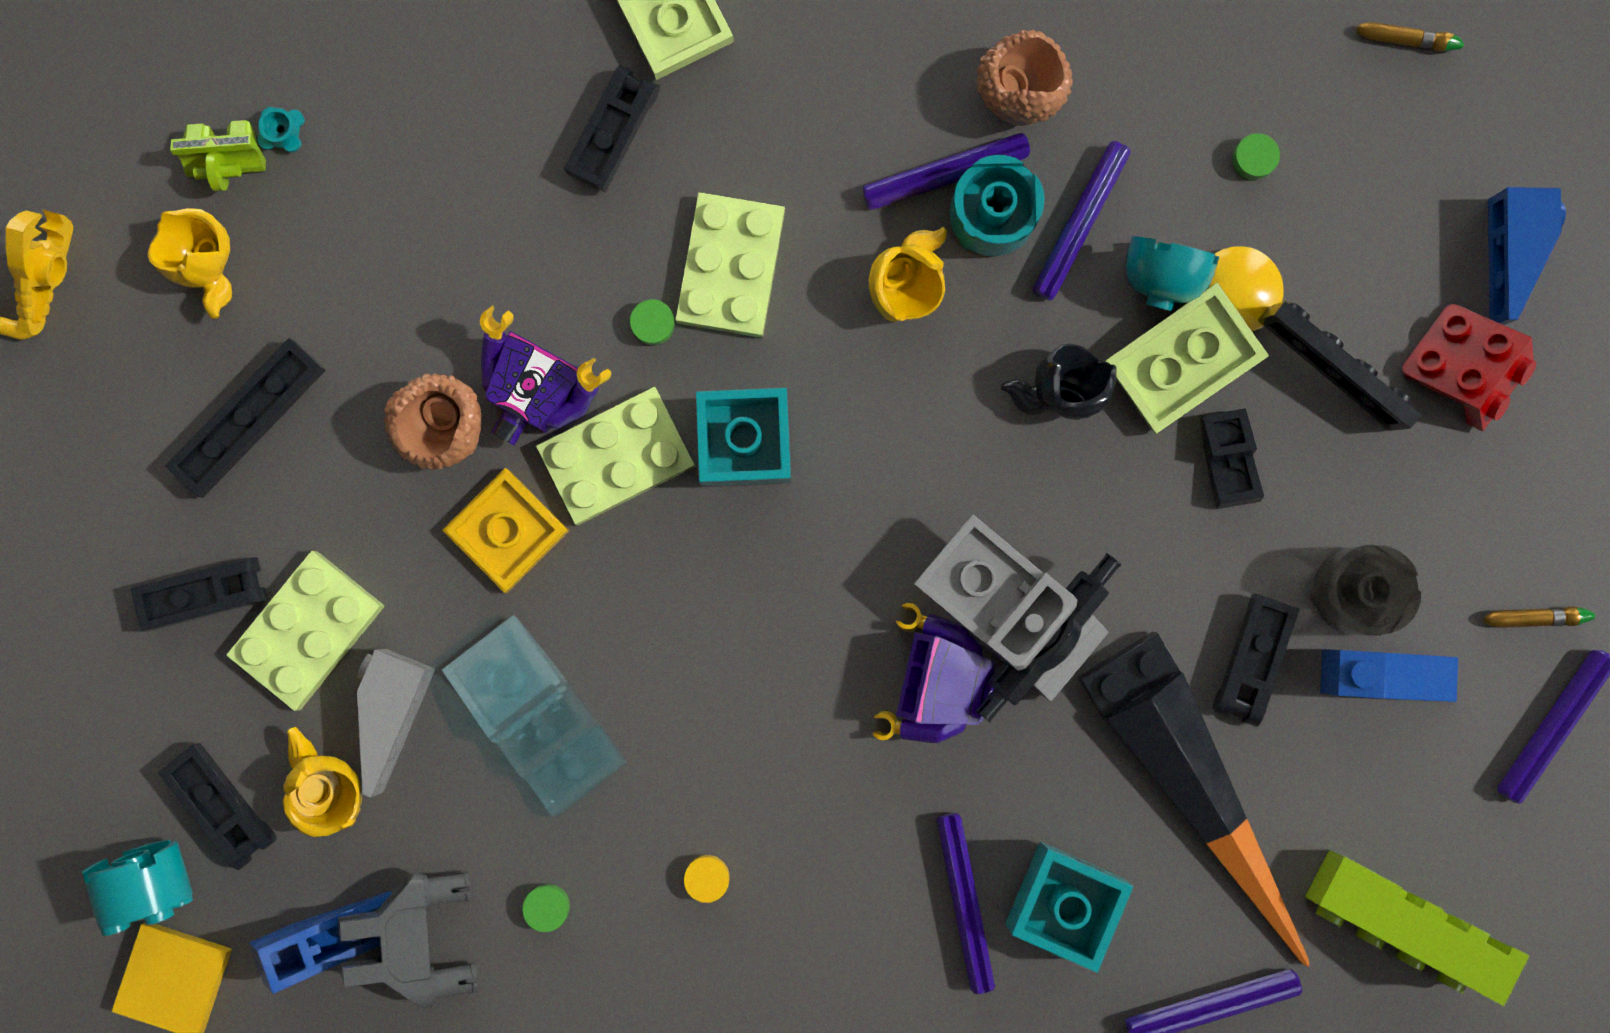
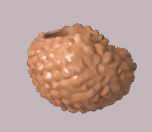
(1024, 78)
(433, 421)

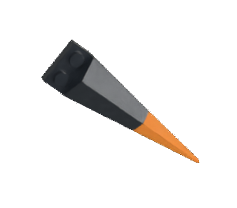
(1161, 725)

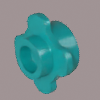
(271, 120)

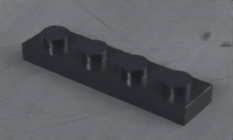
(1350, 375)
(245, 418)

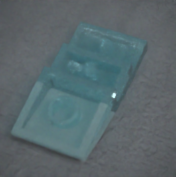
(534, 716)

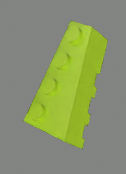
(1416, 928)

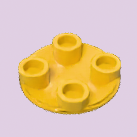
(1249, 282)

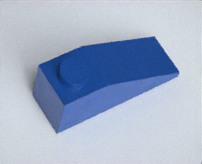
(1520, 239)
(1389, 675)
(310, 946)

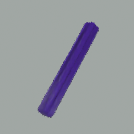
(940, 172)
(1081, 220)
(1556, 727)
(965, 903)
(1217, 1004)

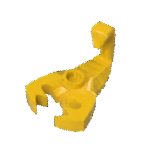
(35, 268)

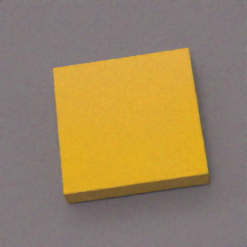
(505, 530)
(171, 979)

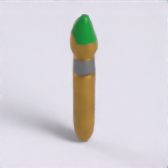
(1410, 36)
(1539, 617)

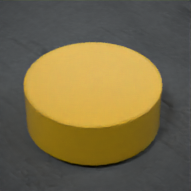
(706, 878)

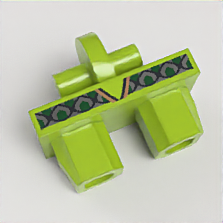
(219, 156)

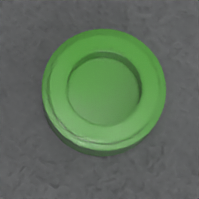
(1256, 156)
(652, 322)
(546, 908)

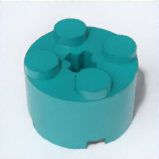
(1016, 192)
(138, 886)

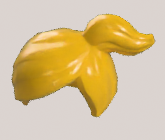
(193, 253)
(909, 278)
(320, 790)

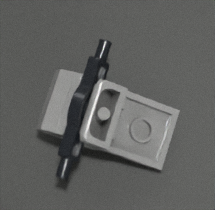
(1017, 612)

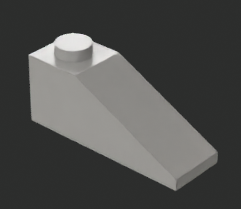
(386, 710)

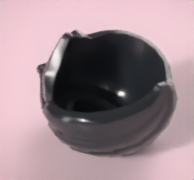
(1066, 382)

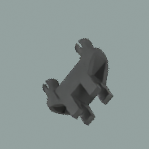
(404, 941)

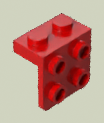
(1472, 363)

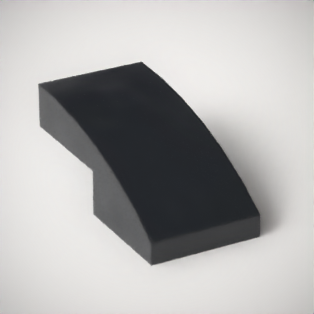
(1230, 458)

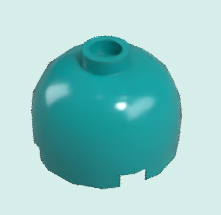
(1168, 271)

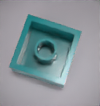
(743, 437)
(1068, 906)

